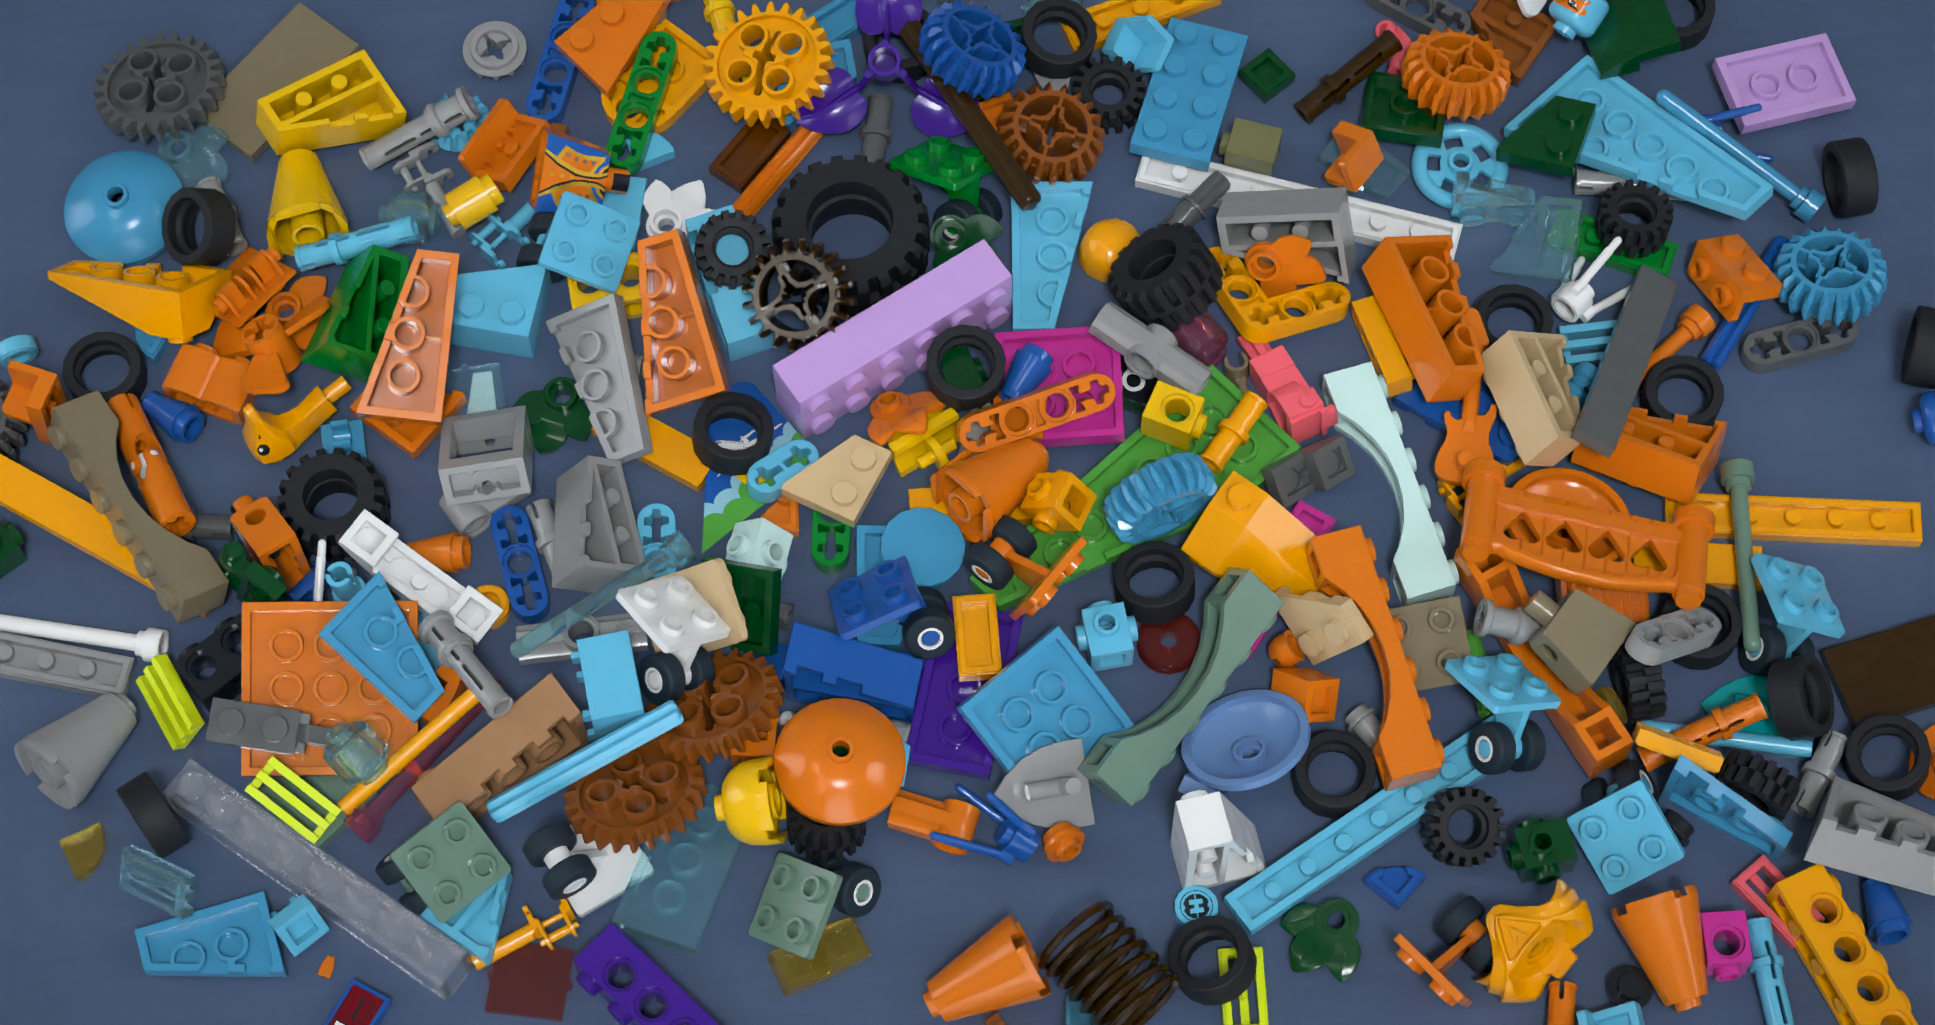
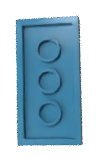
(1189, 95)

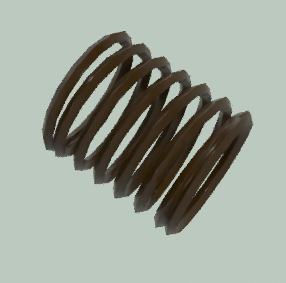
(1088, 944)

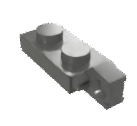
(262, 727)

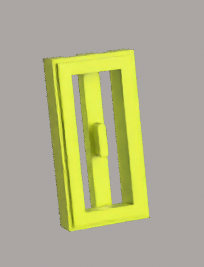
(170, 702)
(263, 777)
(1228, 953)

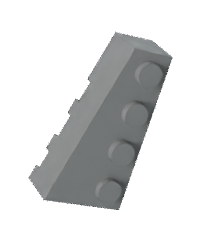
(1874, 837)

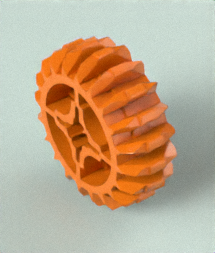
(1455, 74)

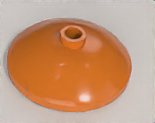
(1573, 487)
(835, 787)

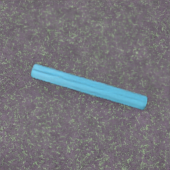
(584, 761)

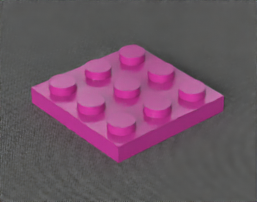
(1073, 354)

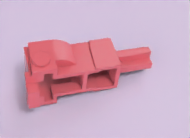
(1286, 392)

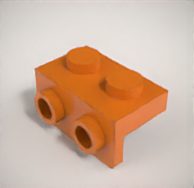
(503, 145)
(1731, 274)

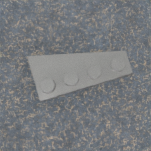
(602, 360)

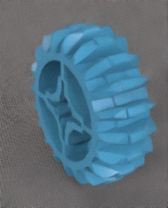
(1831, 275)
(1160, 497)

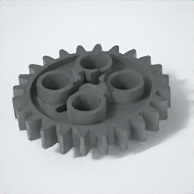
(159, 87)

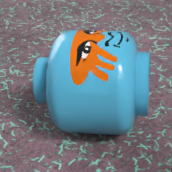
(1578, 16)

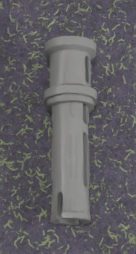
(436, 121)
(1504, 622)
(456, 652)

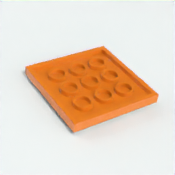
(296, 670)

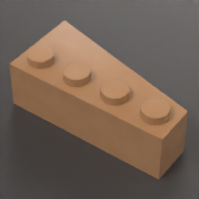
(509, 749)

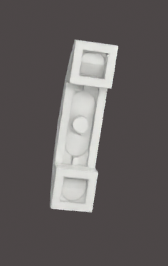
(415, 578)

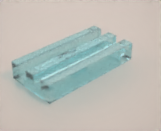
(157, 874)

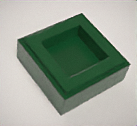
(1266, 75)

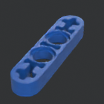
(551, 59)

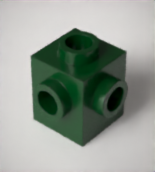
(1541, 850)

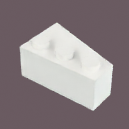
(1213, 841)

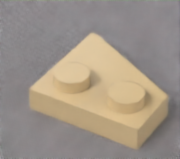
(841, 480)
(1323, 623)

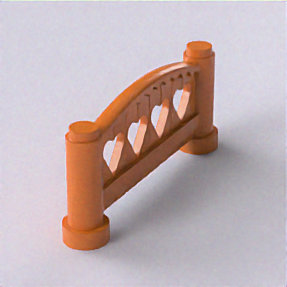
(1678, 546)

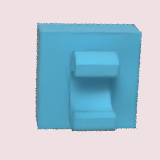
(298, 924)

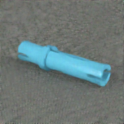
(341, 247)
(1768, 972)

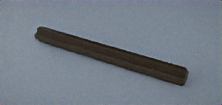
(979, 129)

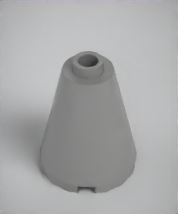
(77, 748)

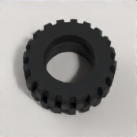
(864, 190)

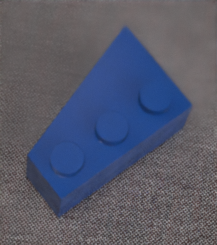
(827, 667)

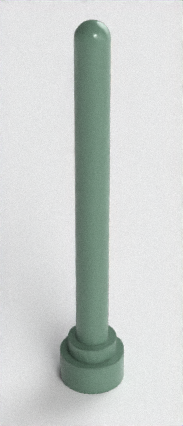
(1737, 478)

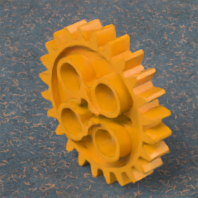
(801, 70)

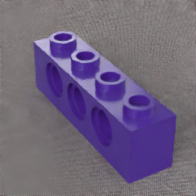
(616, 954)

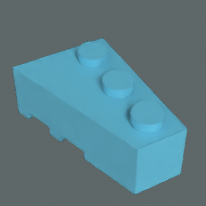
(501, 309)
(731, 319)

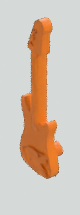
(1469, 436)

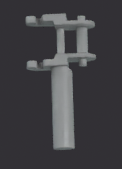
(430, 181)

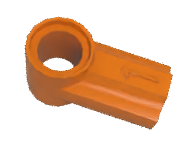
(922, 815)

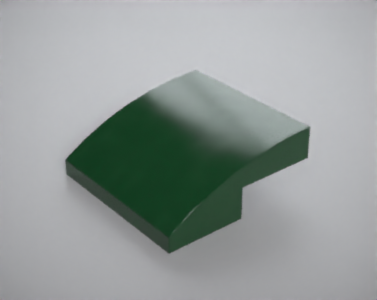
(1631, 34)

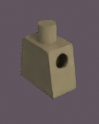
(1576, 636)

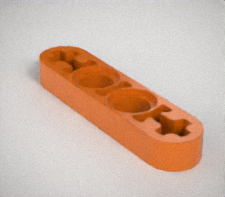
(1037, 418)

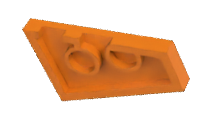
(608, 37)

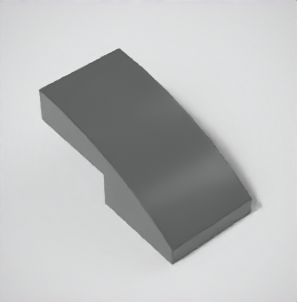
(1309, 469)

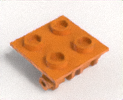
(253, 282)

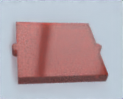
(531, 983)

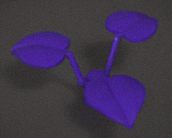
(843, 105)

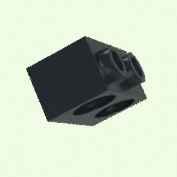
(216, 653)

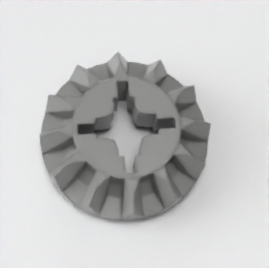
(499, 35)

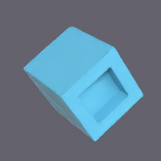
(1139, 41)

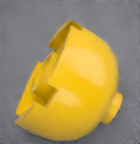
(752, 803)

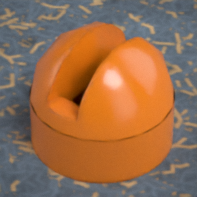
(1285, 650)

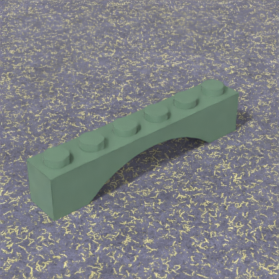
(1233, 620)

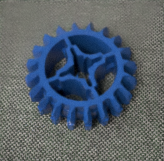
(972, 49)

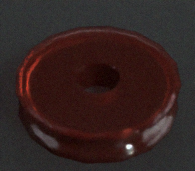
(1166, 659)

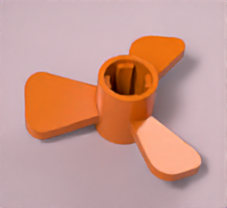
(271, 347)

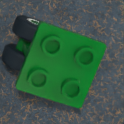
(956, 171)

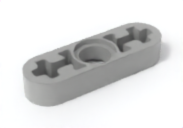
(1672, 636)

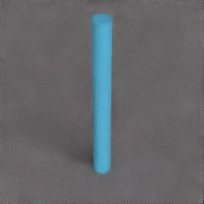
(1750, 741)

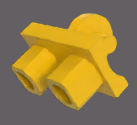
(920, 451)

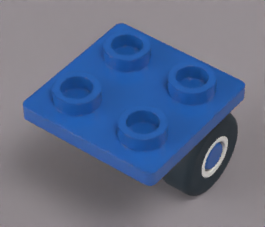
(892, 594)

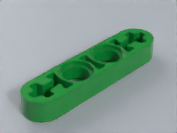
(644, 103)

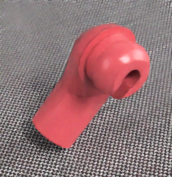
(1396, 61)

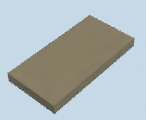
(288, 53)

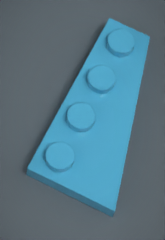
(1044, 252)

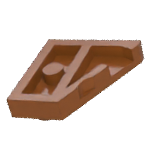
(1518, 36)

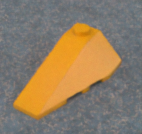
(150, 299)

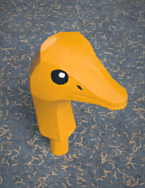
(277, 436)

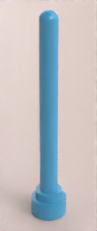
(1802, 200)

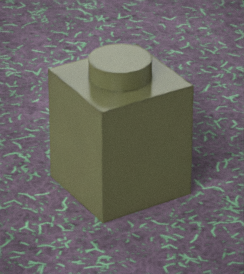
(1251, 146)

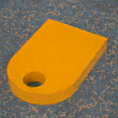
(684, 89)

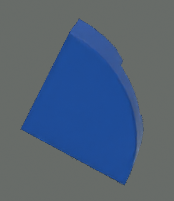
(1395, 884)

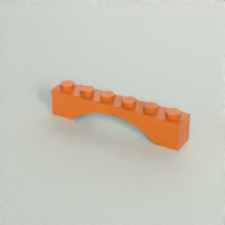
(1582, 720)
(1404, 747)

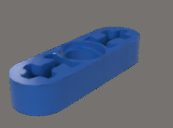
(512, 579)

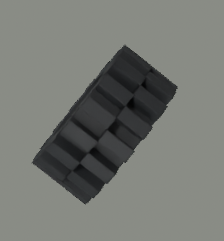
(1115, 75)
(1638, 201)
(713, 231)
(1638, 687)
(1759, 782)
(1487, 821)
(822, 839)

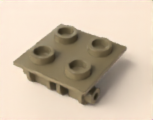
(1431, 636)

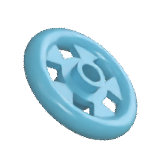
(1471, 137)

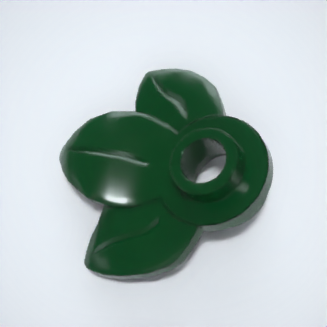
(970, 231)
(556, 421)
(1319, 943)

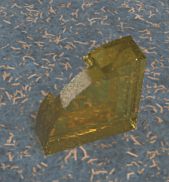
(85, 850)

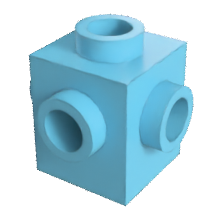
(1106, 635)

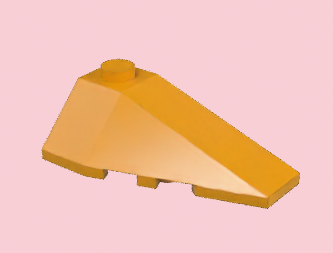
(1252, 532)

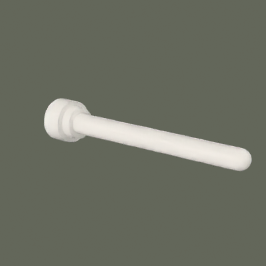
(144, 644)

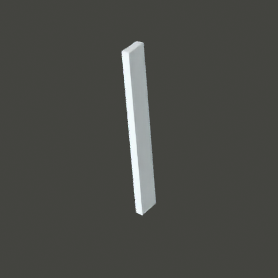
(1369, 219)

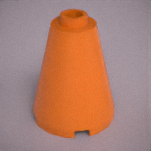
(988, 485)
(1668, 944)
(988, 975)

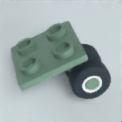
(444, 864)
(802, 897)

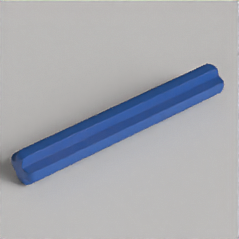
(1730, 332)

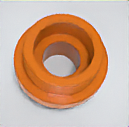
(1063, 842)

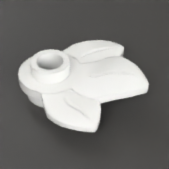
(674, 206)

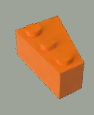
(1659, 455)

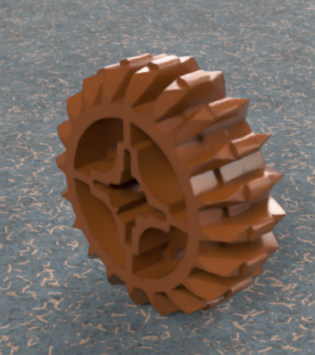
(1077, 143)

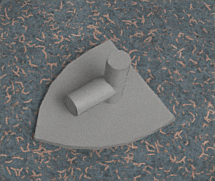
(1048, 787)

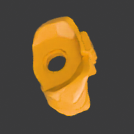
(1534, 944)

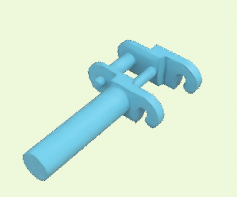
(509, 230)

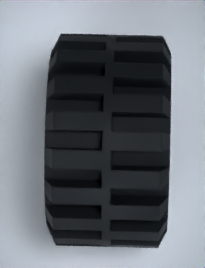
(1166, 276)
(320, 478)

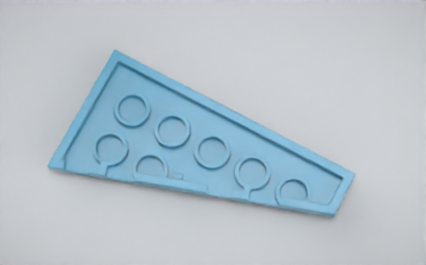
(1649, 144)

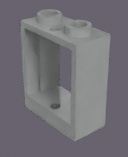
(507, 470)

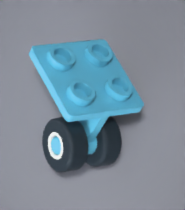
(581, 242)
(1800, 607)
(1510, 693)
(1624, 828)

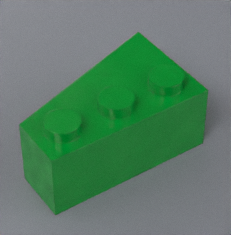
(358, 314)

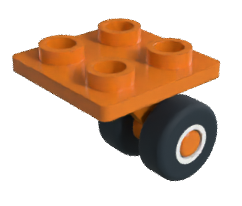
(1010, 555)
(1464, 930)

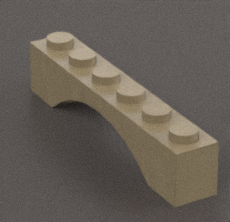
(180, 571)

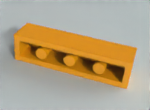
(1381, 345)

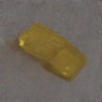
(837, 951)

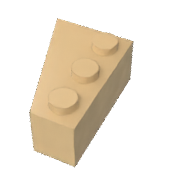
(1533, 394)

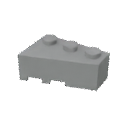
(1310, 213)
(593, 526)

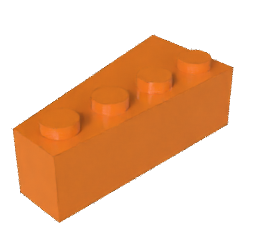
(1427, 313)
(678, 336)
(414, 354)

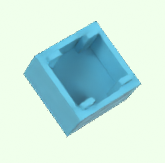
(609, 682)

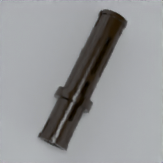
(1335, 87)

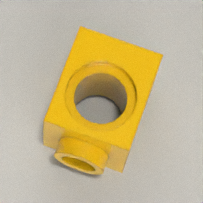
(1168, 400)

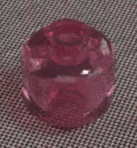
(1203, 339)

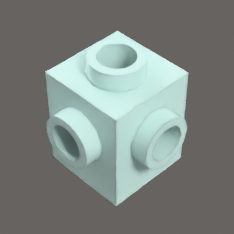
(759, 543)

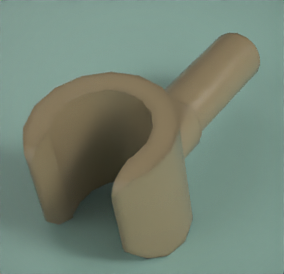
(1238, 375)

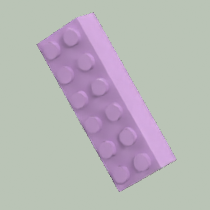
(890, 339)

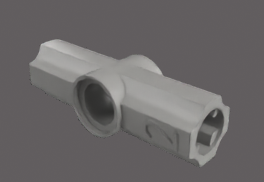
(1149, 350)
(562, 645)

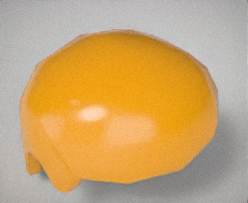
(1102, 244)

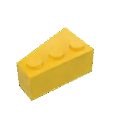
(331, 108)

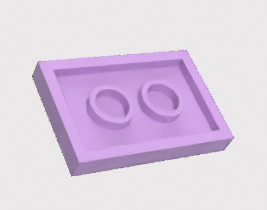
(1787, 79)

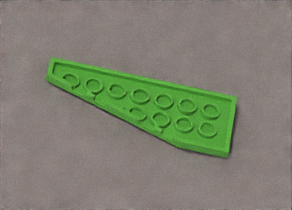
(1265, 446)

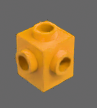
(1057, 502)

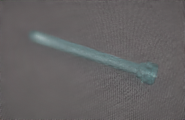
(673, 553)

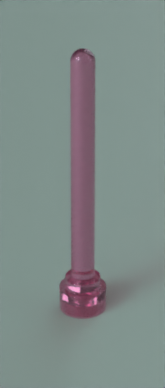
(368, 819)

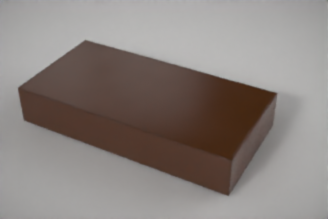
(748, 154)

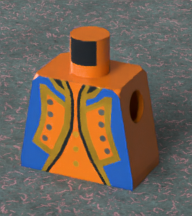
(575, 167)

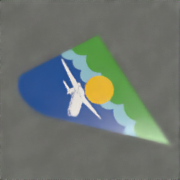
(725, 495)

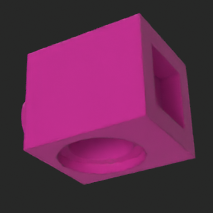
(1733, 929)

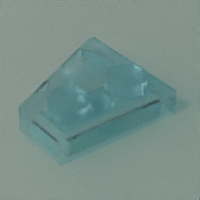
(1545, 243)

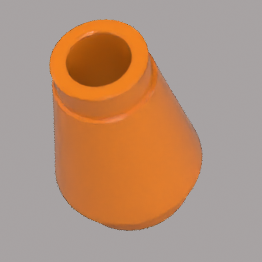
(446, 551)

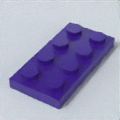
(938, 732)

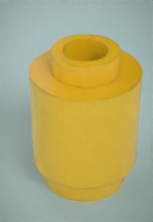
(472, 201)

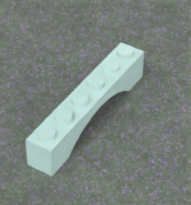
(1420, 565)

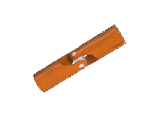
(150, 466)

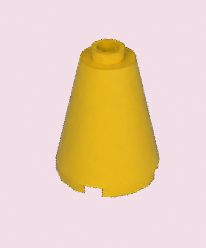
(302, 204)

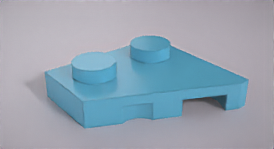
(478, 923)

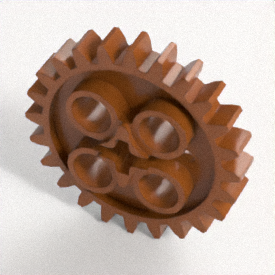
(742, 705)
(636, 799)

